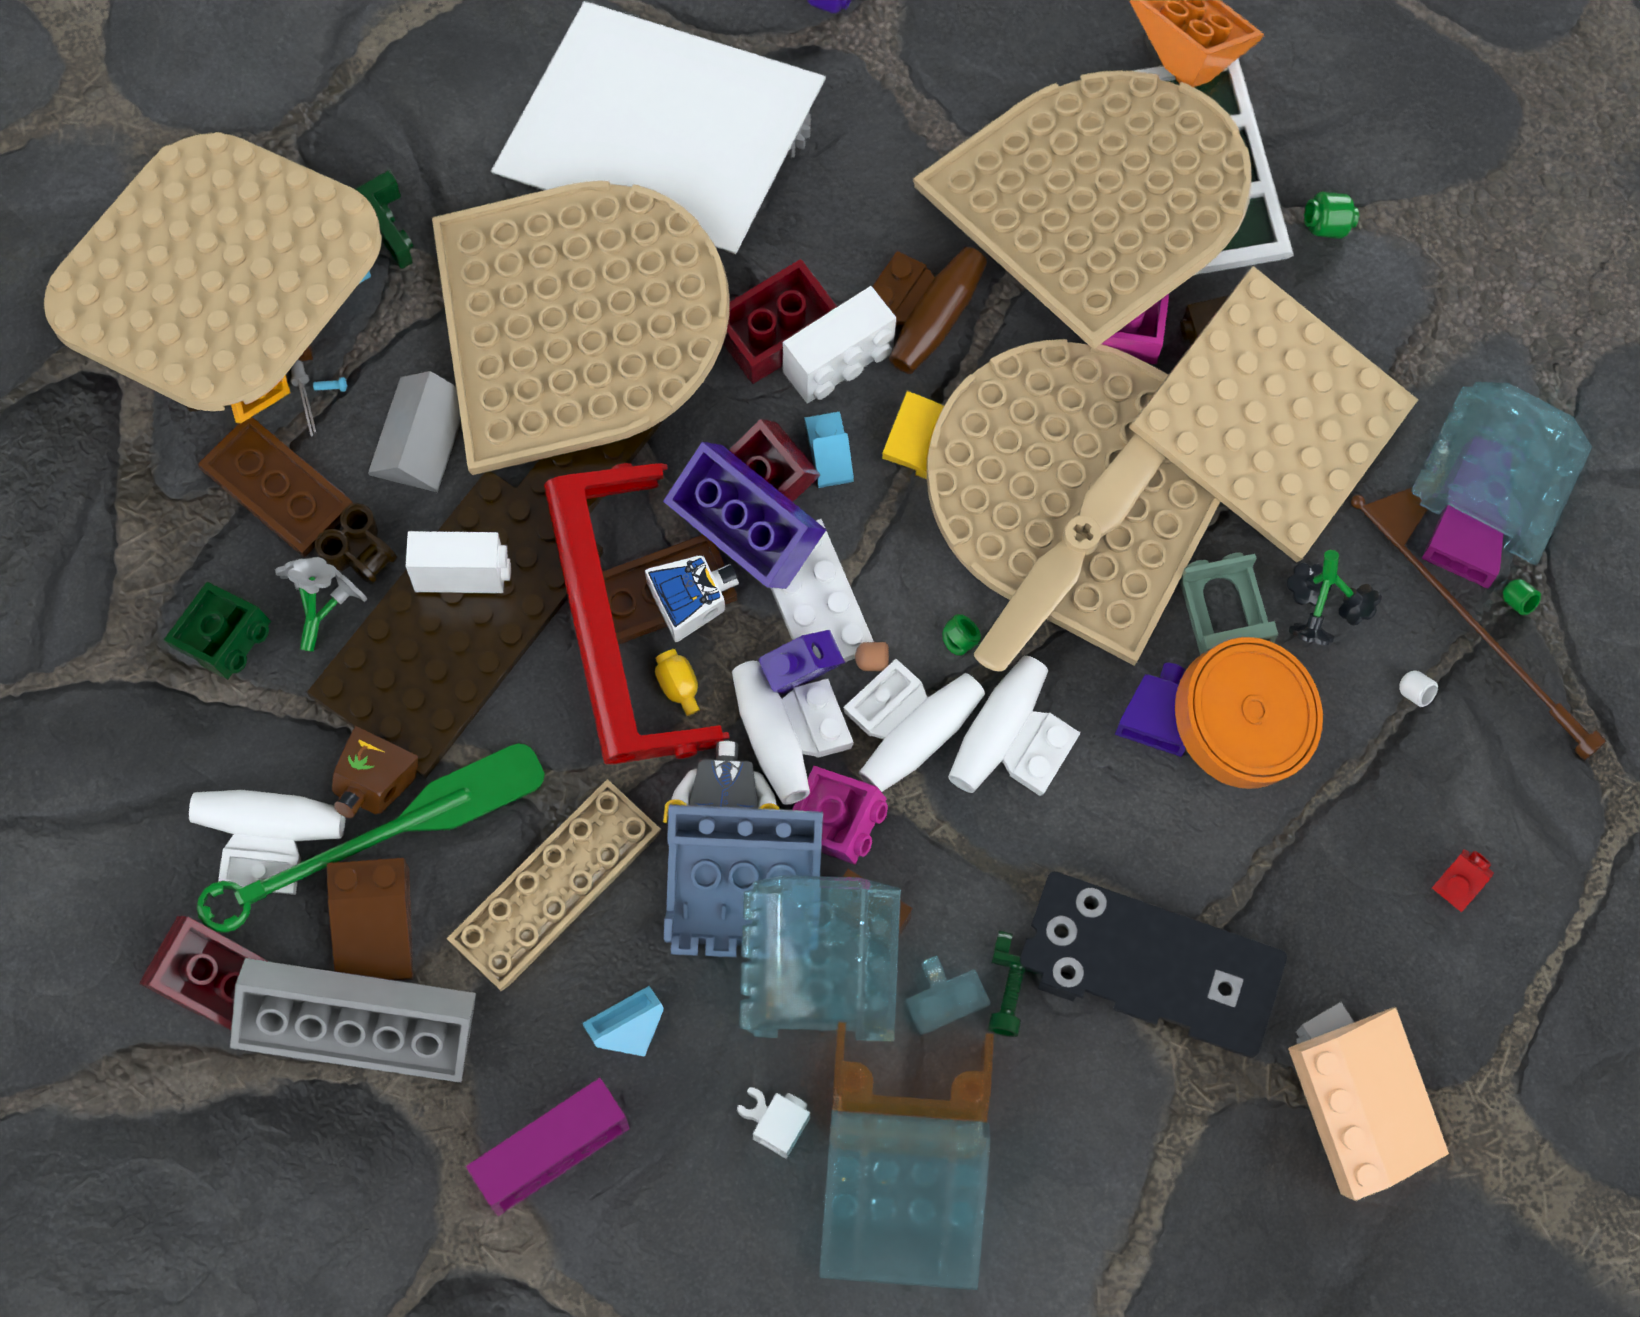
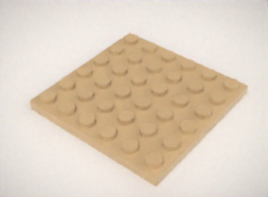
(1274, 414)

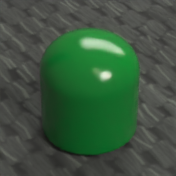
(1518, 593)

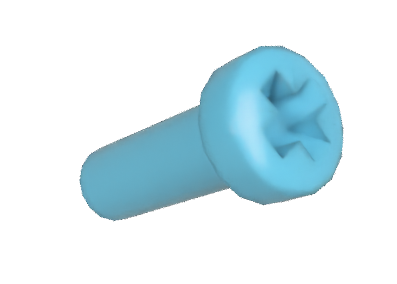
(330, 385)

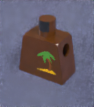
(371, 774)

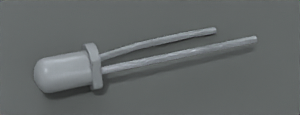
(299, 379)

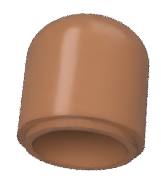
(872, 656)

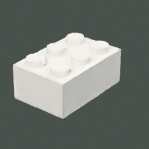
(839, 345)

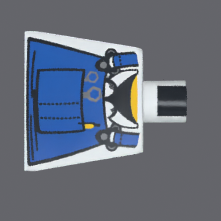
(689, 593)

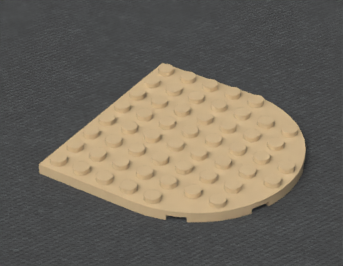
(1099, 193)
(576, 317)
(1014, 469)

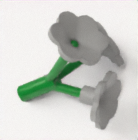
(308, 578)

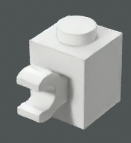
(779, 1123)

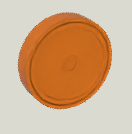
(1248, 713)

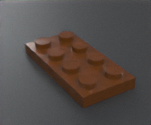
(275, 485)
(630, 598)

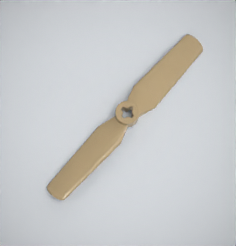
(1058, 570)

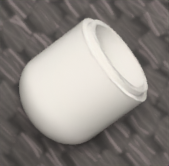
(1415, 685)

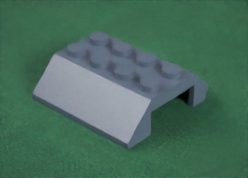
(718, 857)

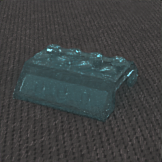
(1505, 464)
(820, 956)

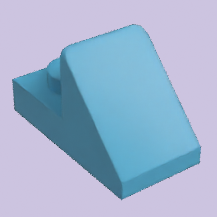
(829, 449)

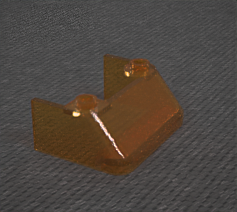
(968, 1092)

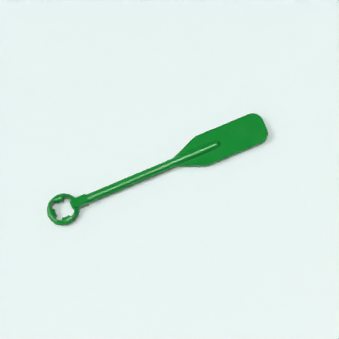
(440, 806)

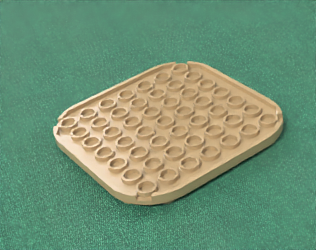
(213, 271)

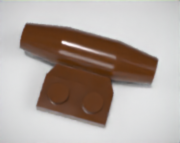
(926, 303)

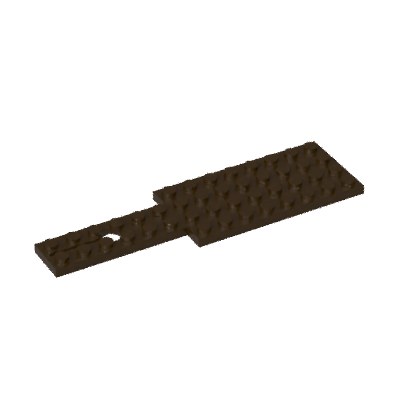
(437, 657)

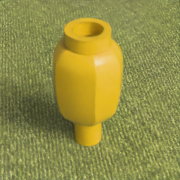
(677, 680)

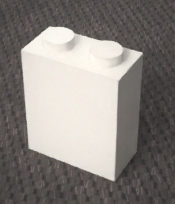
(457, 562)

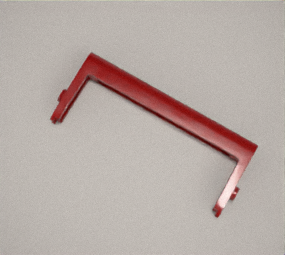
(594, 620)

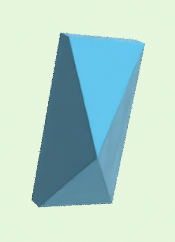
(628, 1024)

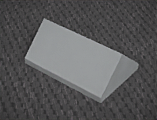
(418, 432)

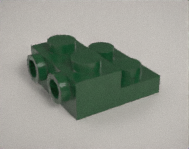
(219, 630)

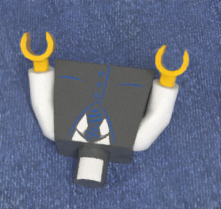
(723, 783)

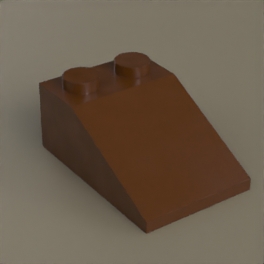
(371, 918)

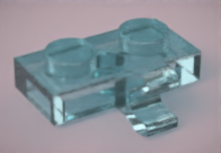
(945, 999)

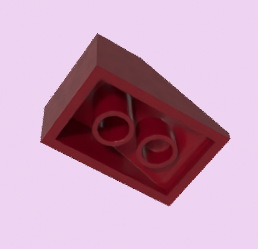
(775, 458)
(198, 970)

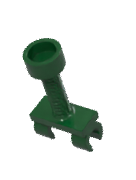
(1005, 1022)

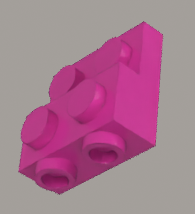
(848, 812)

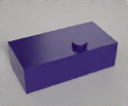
(744, 515)

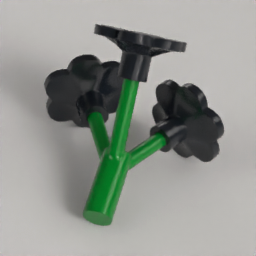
(1312, 587)

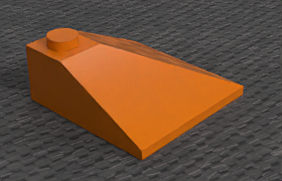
(1195, 36)

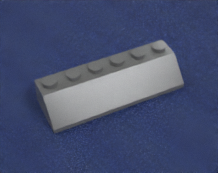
(352, 1020)

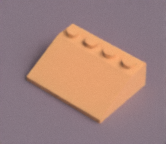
(1369, 1104)

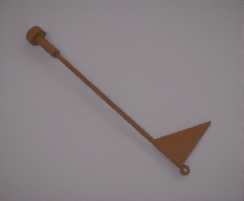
(1397, 519)

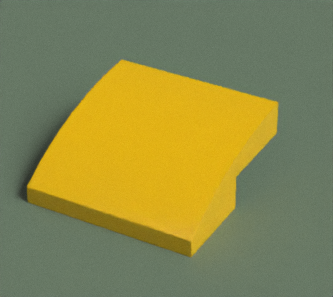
(912, 433)

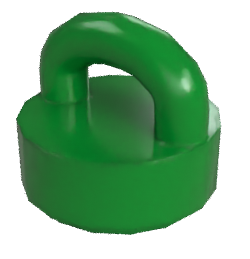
(960, 635)

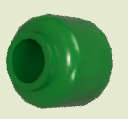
(1331, 215)

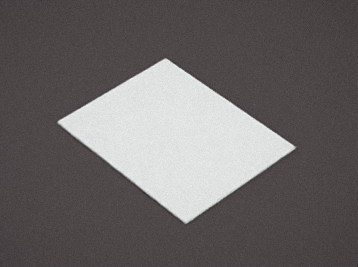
(661, 114)

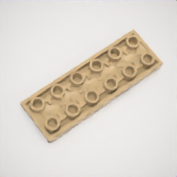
(554, 885)

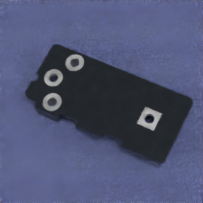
(1153, 963)

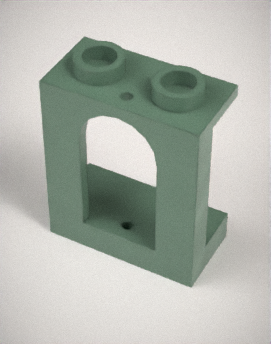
(1240, 572)

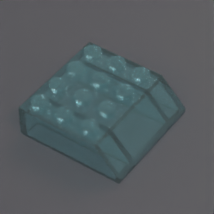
(904, 1200)

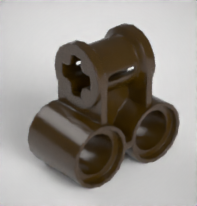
(360, 547)

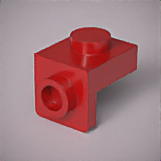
(1464, 879)

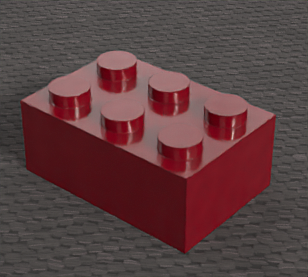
(772, 314)

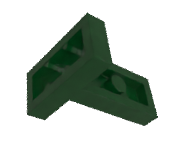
(380, 193)

